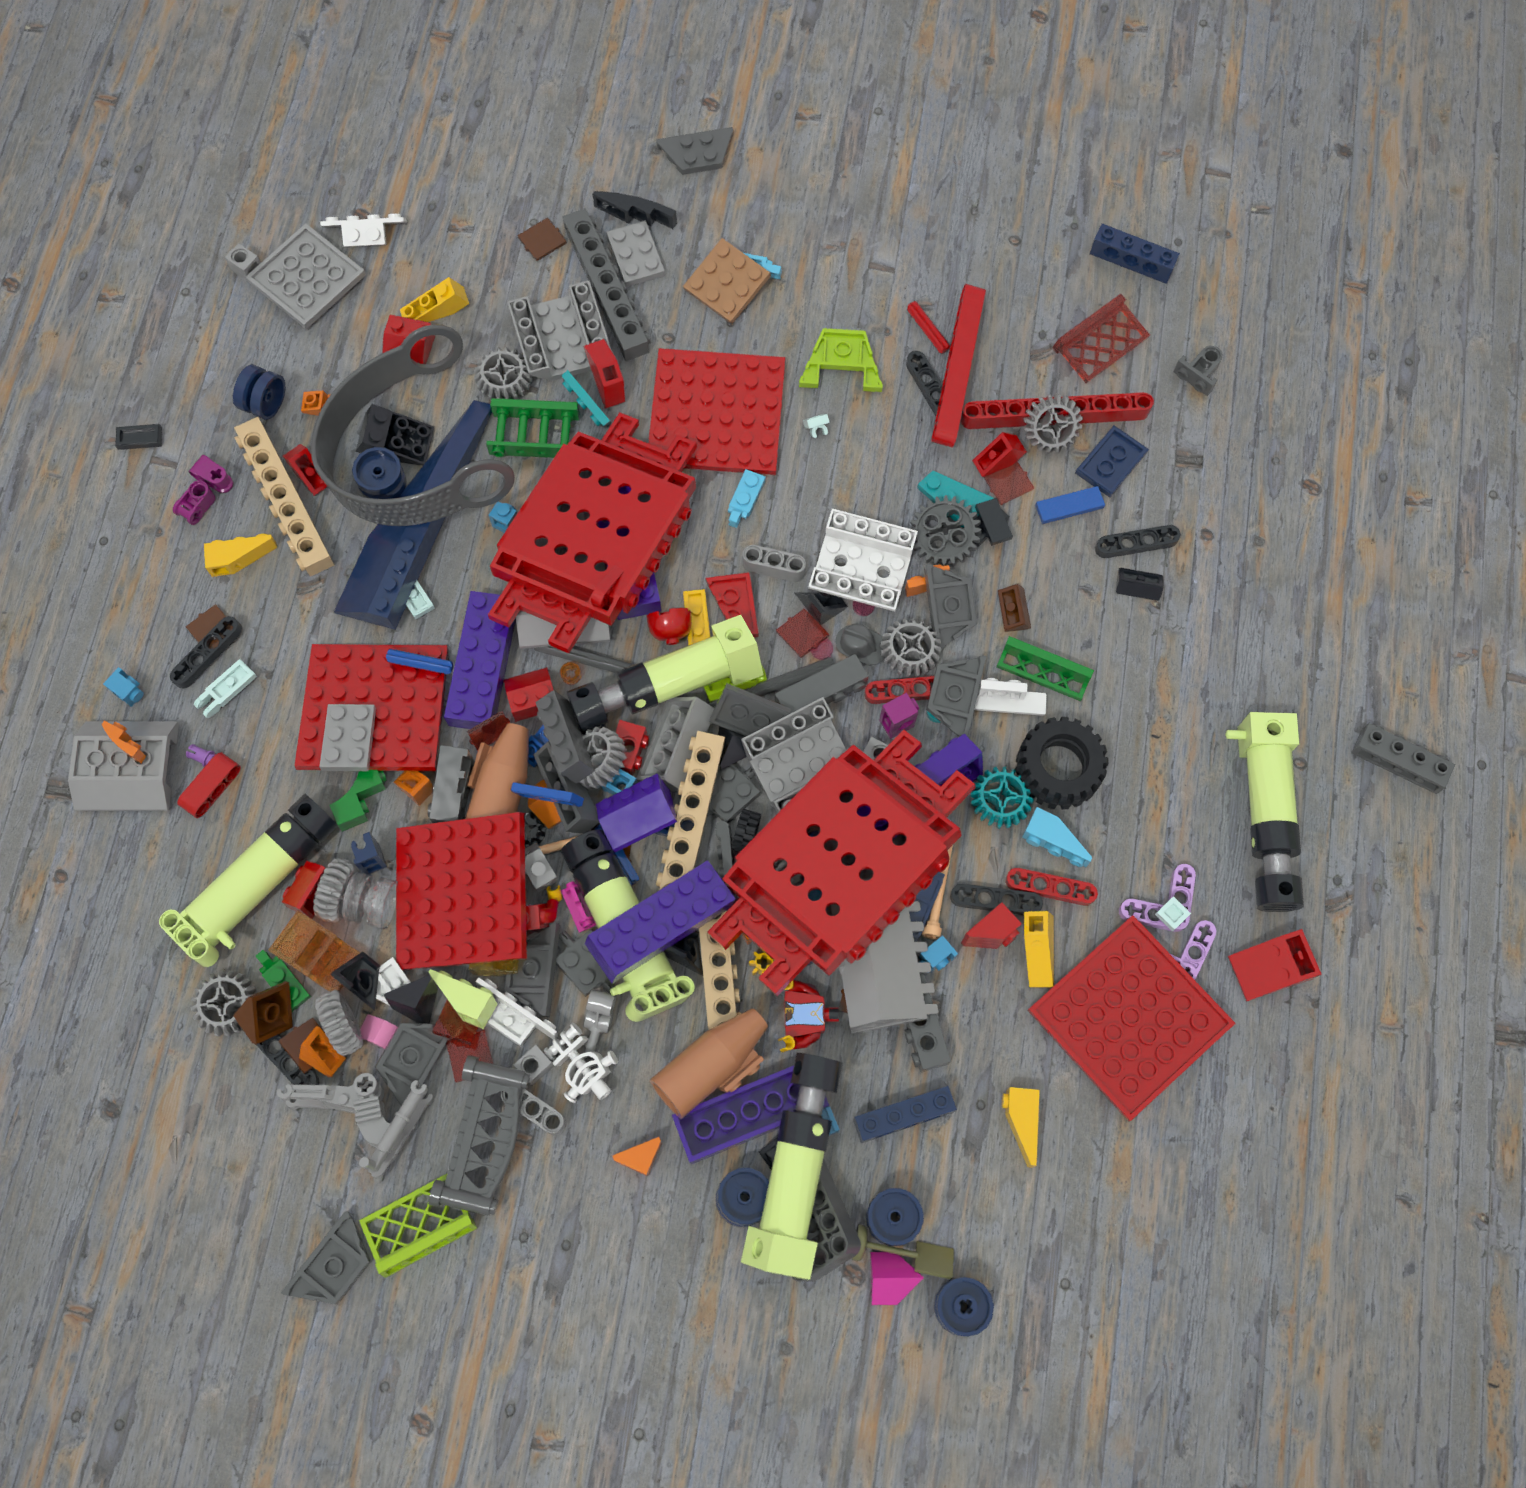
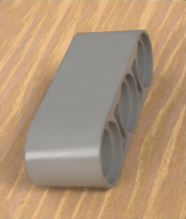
(782, 570)
(542, 1117)

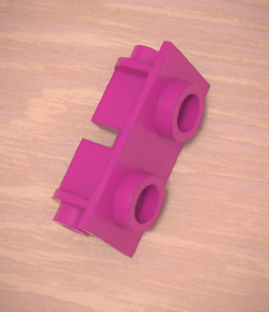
(578, 907)

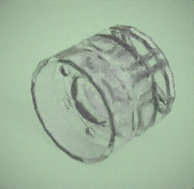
(370, 900)

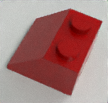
(398, 329)
(525, 691)
(302, 891)
(994, 930)

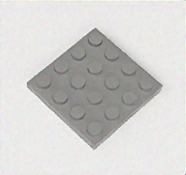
(305, 276)

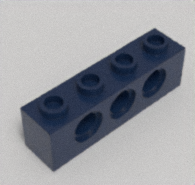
(1134, 253)
(904, 1114)

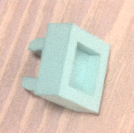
(816, 422)
(1173, 913)

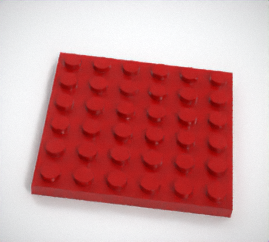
(723, 405)
(404, 697)
(461, 892)
(1131, 1017)

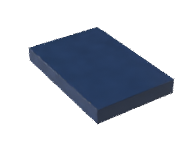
(1111, 461)

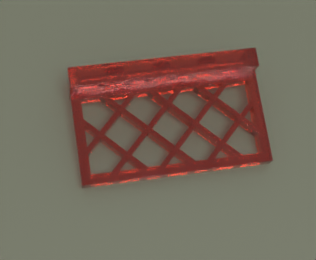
(1087, 328)

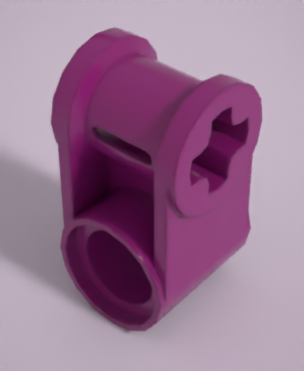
(211, 474)
(193, 503)

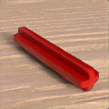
(928, 327)

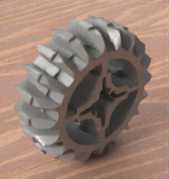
(489, 374)
(1035, 424)
(921, 659)
(605, 761)
(332, 889)
(220, 985)
(339, 1022)

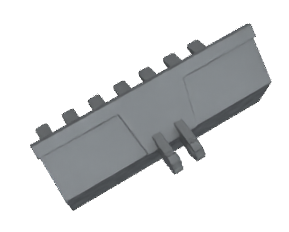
(886, 982)

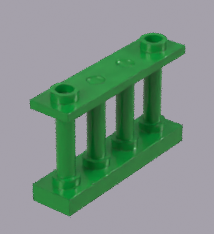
(536, 410)

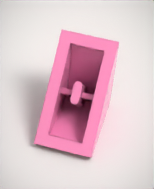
(377, 1031)

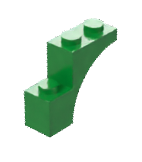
(352, 808)

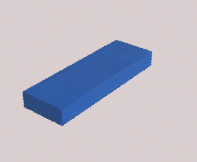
(1070, 505)
(547, 794)

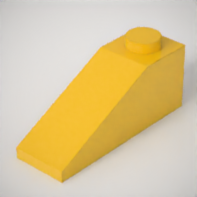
(1022, 1115)

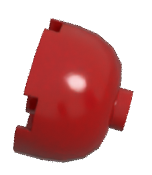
(670, 625)

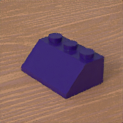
(636, 812)

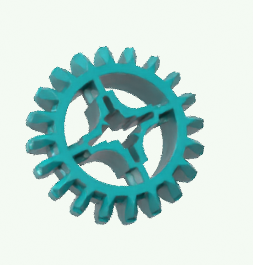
(992, 797)

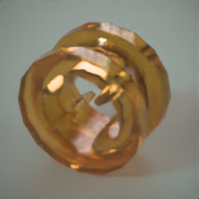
(568, 680)

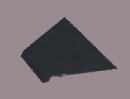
(821, 605)
(733, 748)
(687, 953)
(360, 977)
(414, 999)

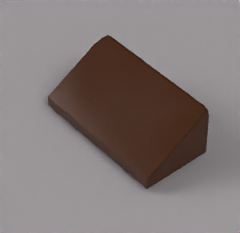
(1014, 608)

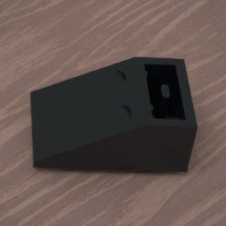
(397, 433)

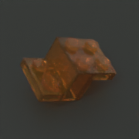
(312, 950)

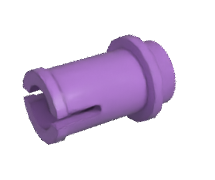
(201, 755)

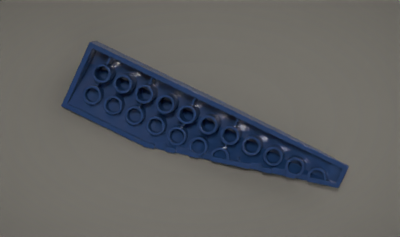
(397, 554)

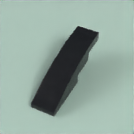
(628, 207)

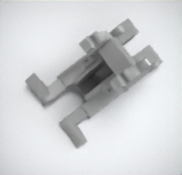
(369, 1114)

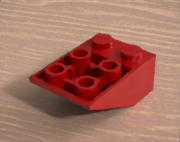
(1274, 965)

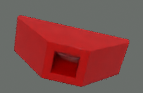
(606, 373)

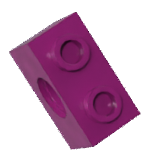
(899, 715)

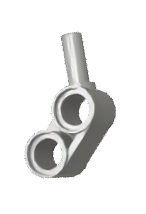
(598, 1016)

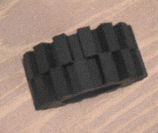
(746, 829)

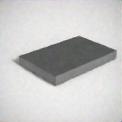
(745, 711)

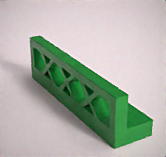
(1048, 661)

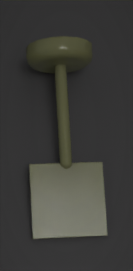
(929, 1258)

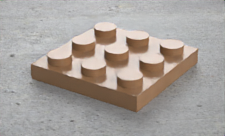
(727, 281)

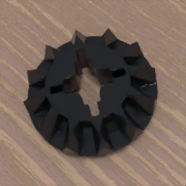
(537, 833)

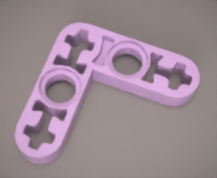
(1175, 880)
(1185, 960)

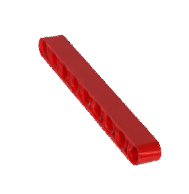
(958, 366)
(1087, 404)

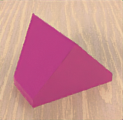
(891, 1278)

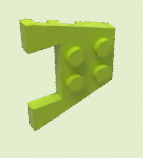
(842, 351)

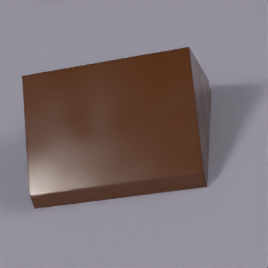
(266, 1013)

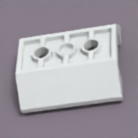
(867, 548)

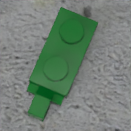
(276, 972)

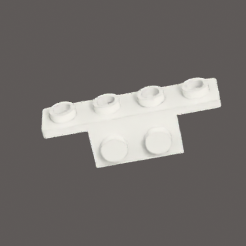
(363, 231)
(1009, 698)
(512, 1019)

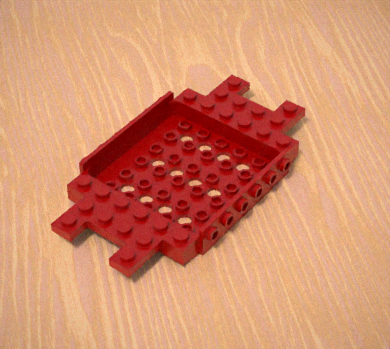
(555, 584)
(799, 929)

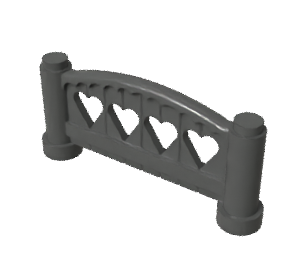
(459, 1189)

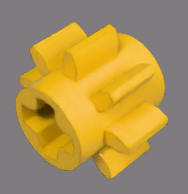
(759, 957)

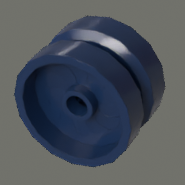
(259, 392)
(379, 474)
(728, 1199)
(905, 1206)
(978, 1302)

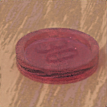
(862, 609)
(823, 650)

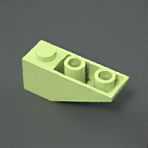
(470, 1003)

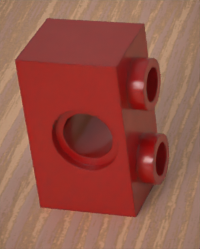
(636, 736)

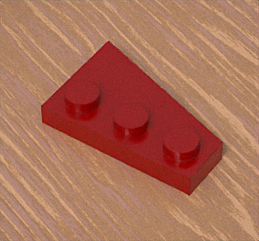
(735, 598)

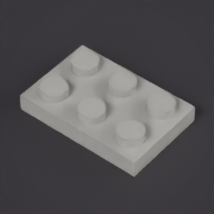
(635, 253)
(348, 737)

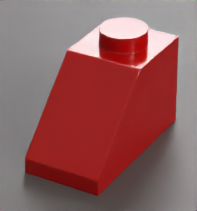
(999, 454)
(301, 463)

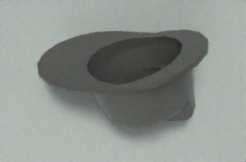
(860, 641)

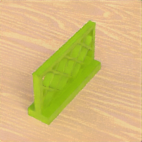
(420, 1246)

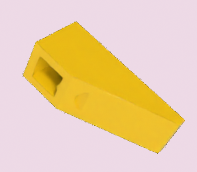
(437, 302)
(235, 554)
(1039, 948)

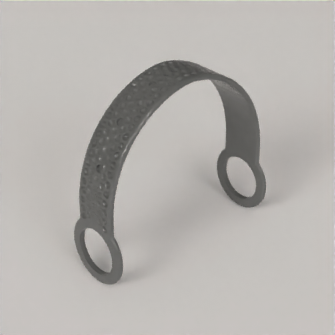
(354, 394)

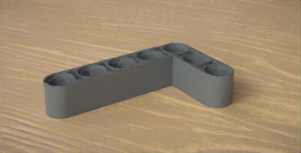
(833, 1234)

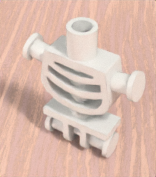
(593, 1078)

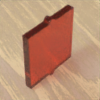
(1009, 483)
(802, 633)
(488, 730)
(453, 1027)
(459, 1051)

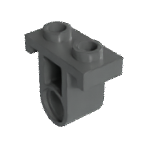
(1200, 369)

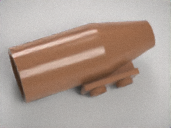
(496, 771)
(711, 1062)

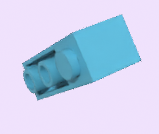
(1051, 833)

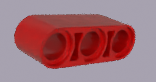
(209, 785)

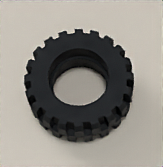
(1078, 740)

